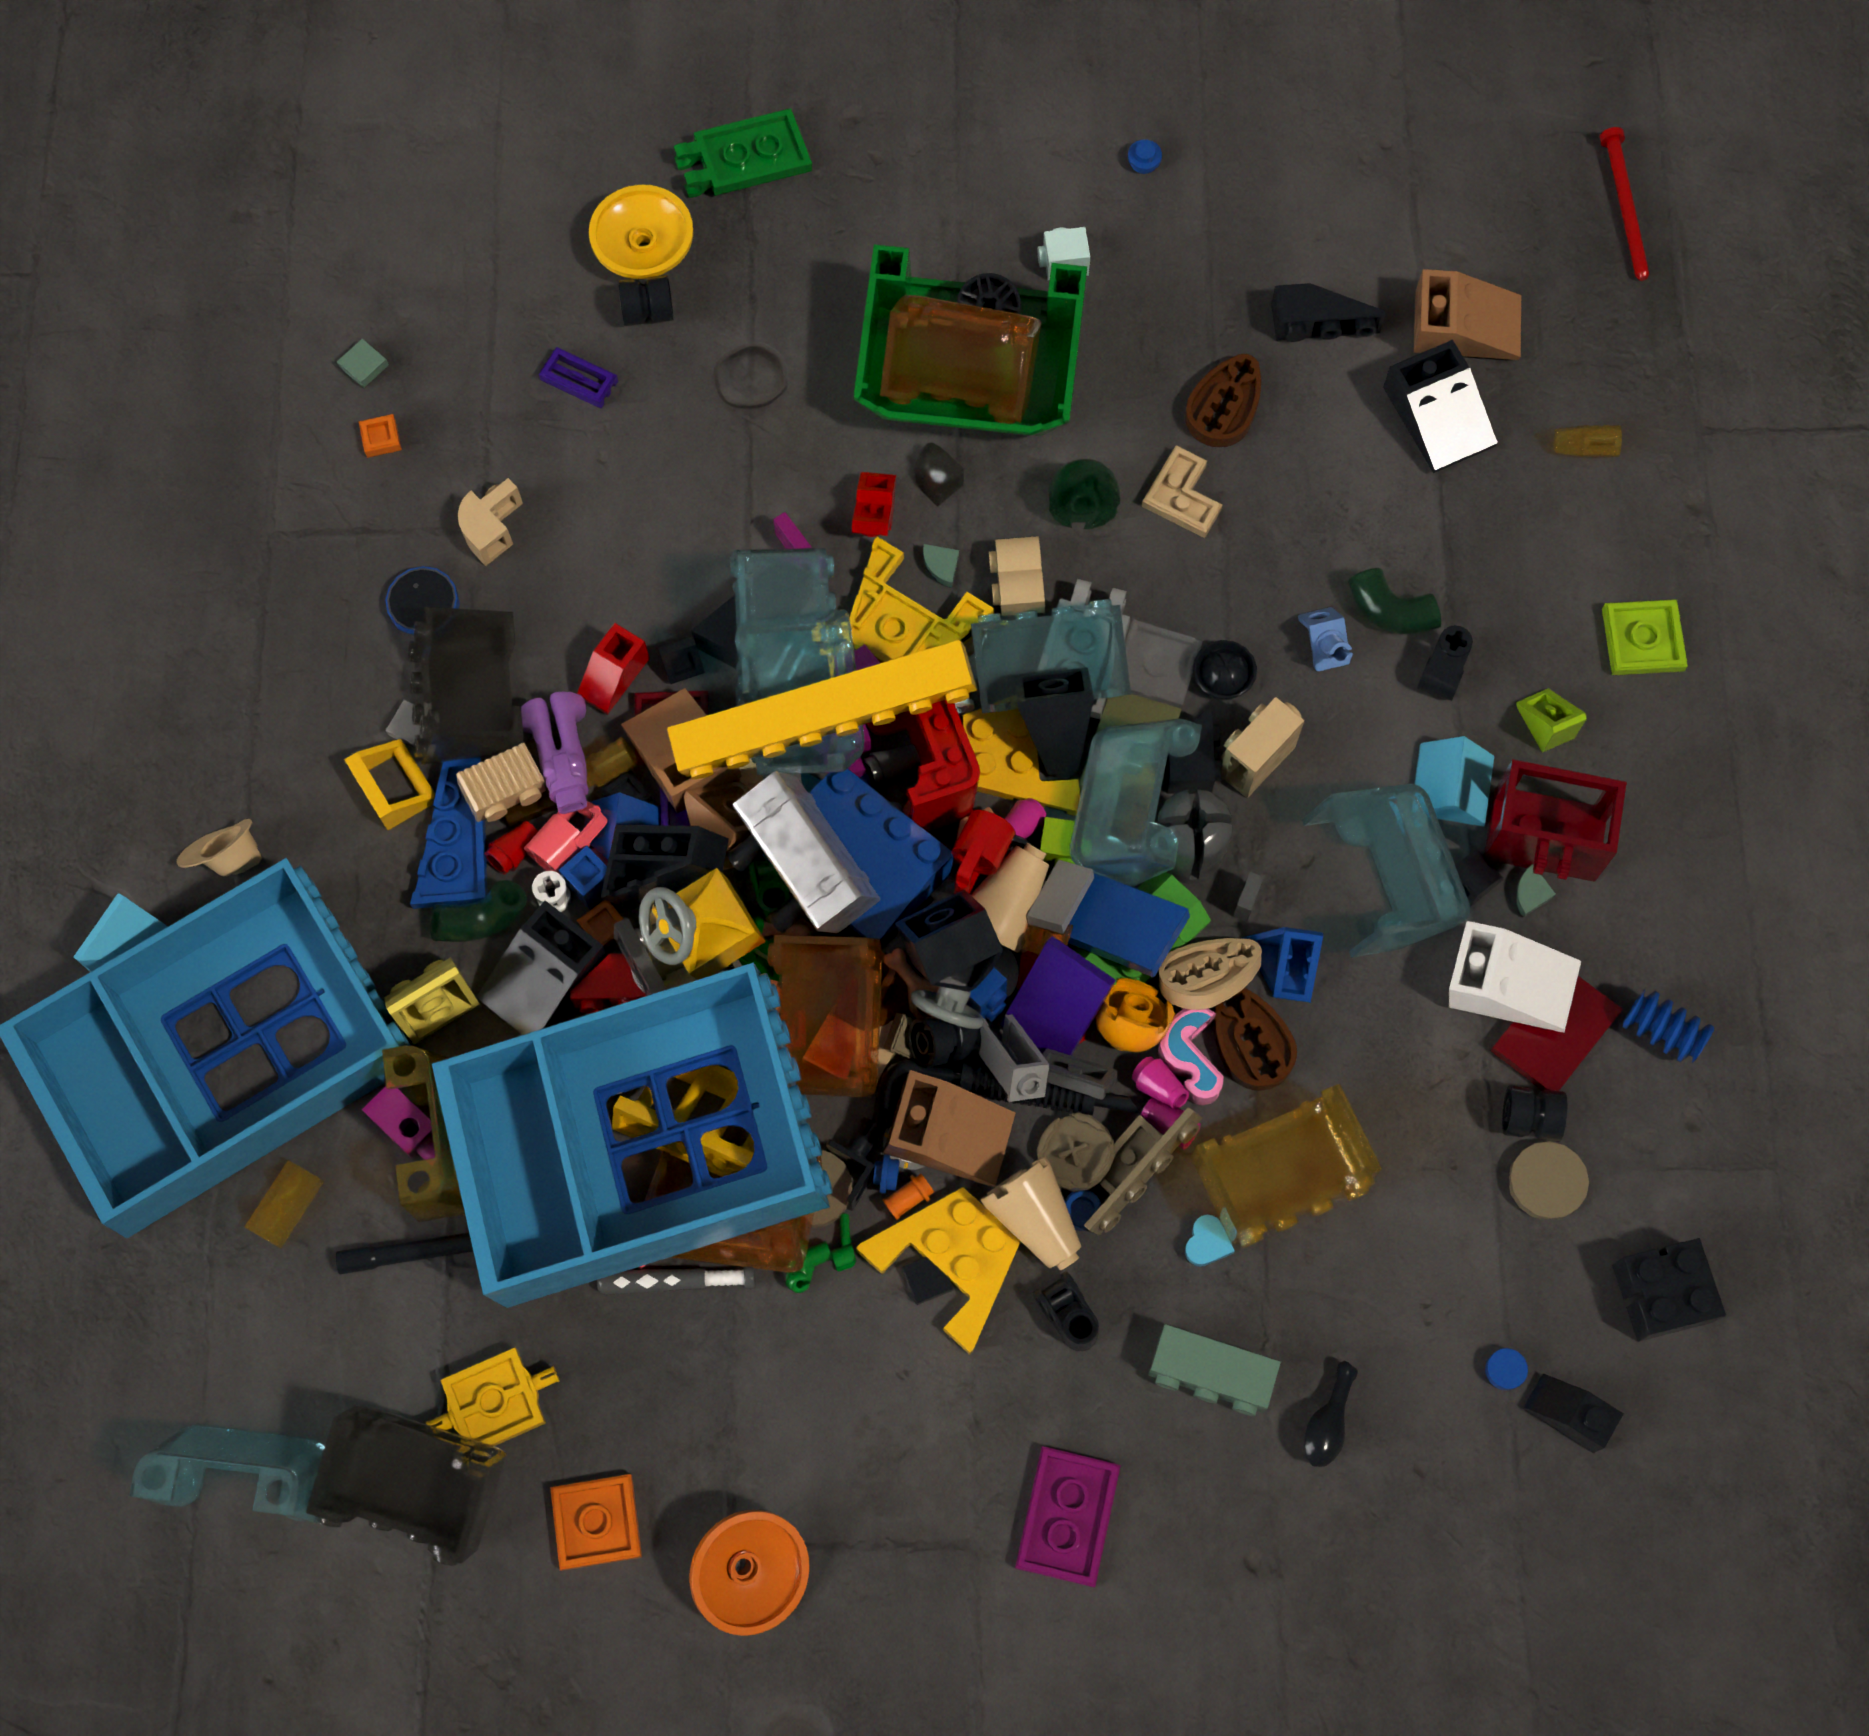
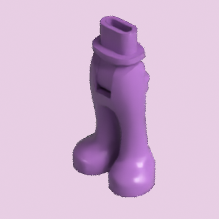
(563, 768)

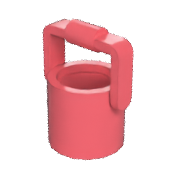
(561, 841)

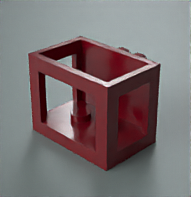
(1554, 831)

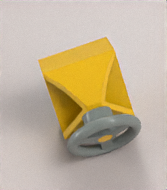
(702, 923)

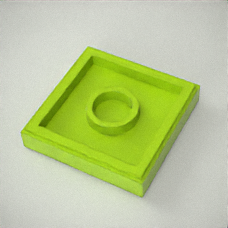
(1644, 637)

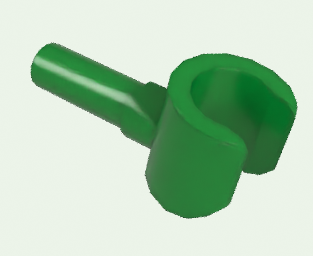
(844, 1256)

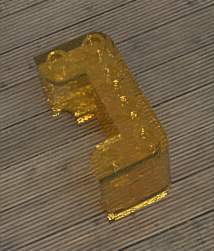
(1287, 1167)

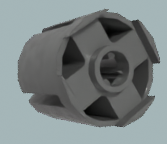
(1206, 825)

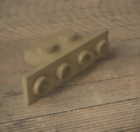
(1137, 1157)

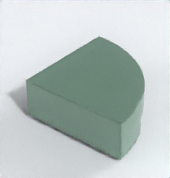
(941, 563)
(1532, 892)

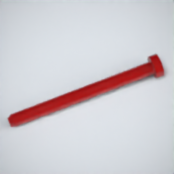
(1612, 140)

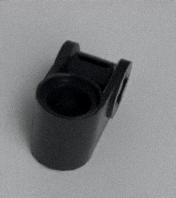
(1446, 666)
(1065, 1305)

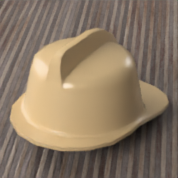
(223, 851)

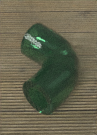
(1391, 611)
(478, 918)

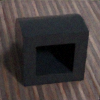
(1477, 876)

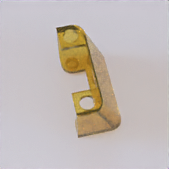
(441, 1194)

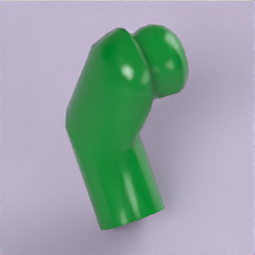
(816, 1255)

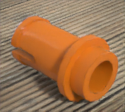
(908, 1196)

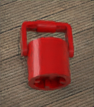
(981, 847)

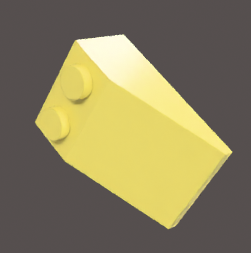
(430, 1000)

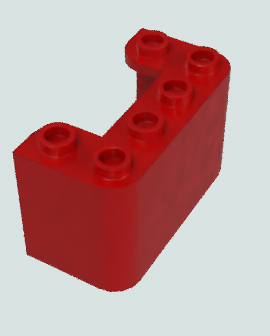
(946, 768)

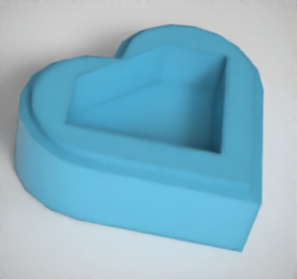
(1208, 1242)

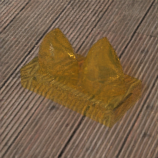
(284, 1204)

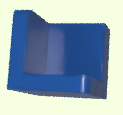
(585, 876)

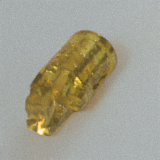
(1589, 440)
(610, 762)

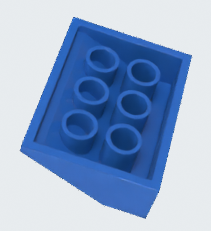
(885, 844)

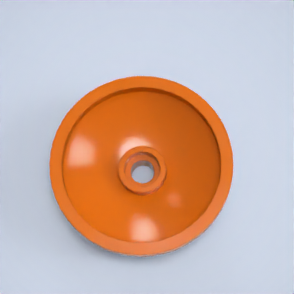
(768, 1584)

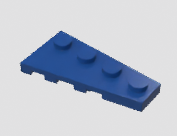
(454, 856)

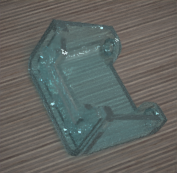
(794, 654)
(1121, 797)

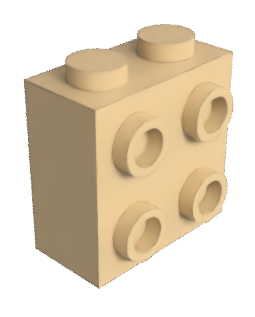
(1261, 746)

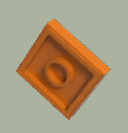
(596, 1522)

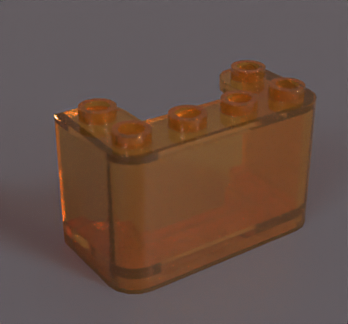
(960, 355)
(831, 1010)

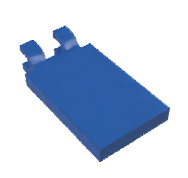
(1127, 925)

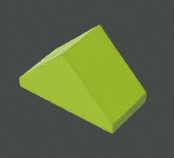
(1551, 718)

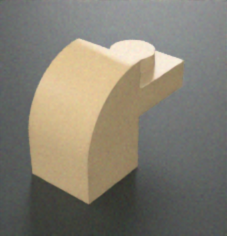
(482, 520)

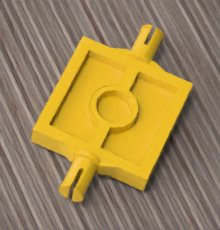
(494, 1399)

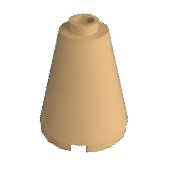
(1012, 893)
(1036, 1214)

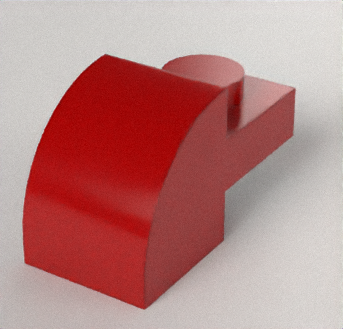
(874, 504)

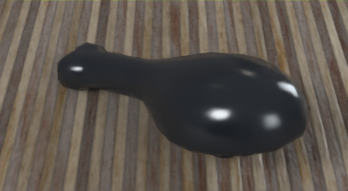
(1327, 1426)

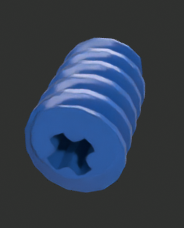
(1668, 1026)

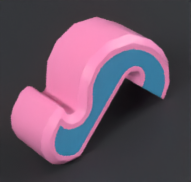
(1187, 1060)

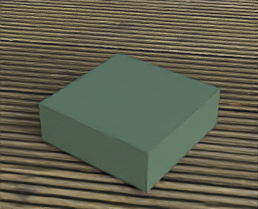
(362, 363)

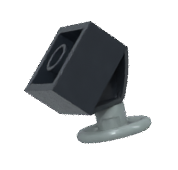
(953, 950)

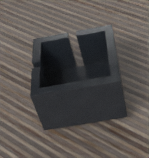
(1674, 1288)

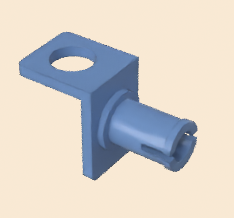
(1327, 638)

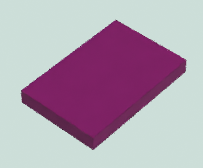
(1068, 1517)

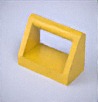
(395, 813)

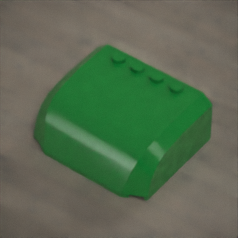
(1056, 358)

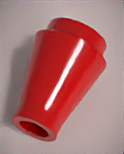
(508, 850)

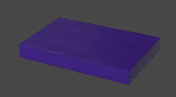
(1059, 998)

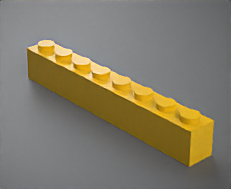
(822, 709)

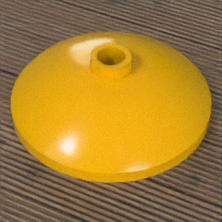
(636, 217)

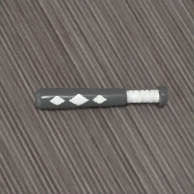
(674, 1279)

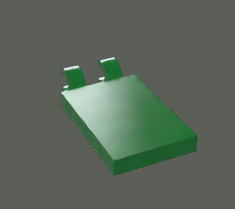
(744, 154)

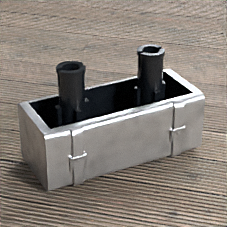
(805, 855)

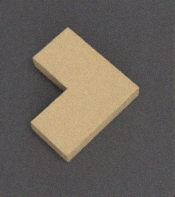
(1174, 496)

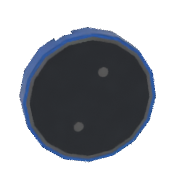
(415, 591)

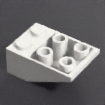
(1512, 978)

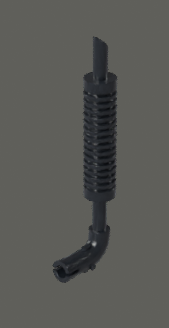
(983, 1082)

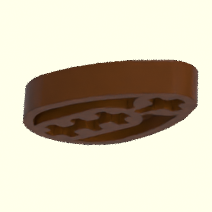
(1238, 414)
(1273, 1035)

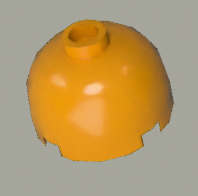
(1133, 1016)

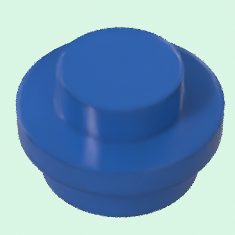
(1144, 156)
(886, 1173)

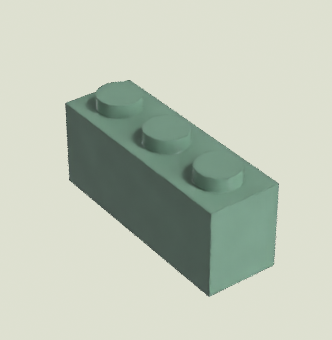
(1214, 1370)

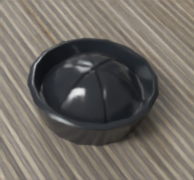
(1224, 670)

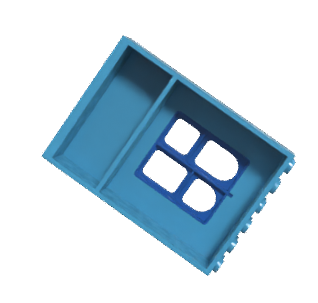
(133, 1098)
(542, 1156)

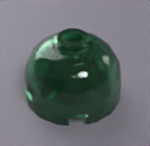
(1084, 494)

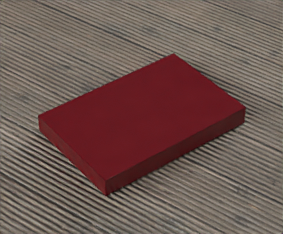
(1552, 1056)

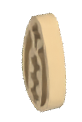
(1208, 972)

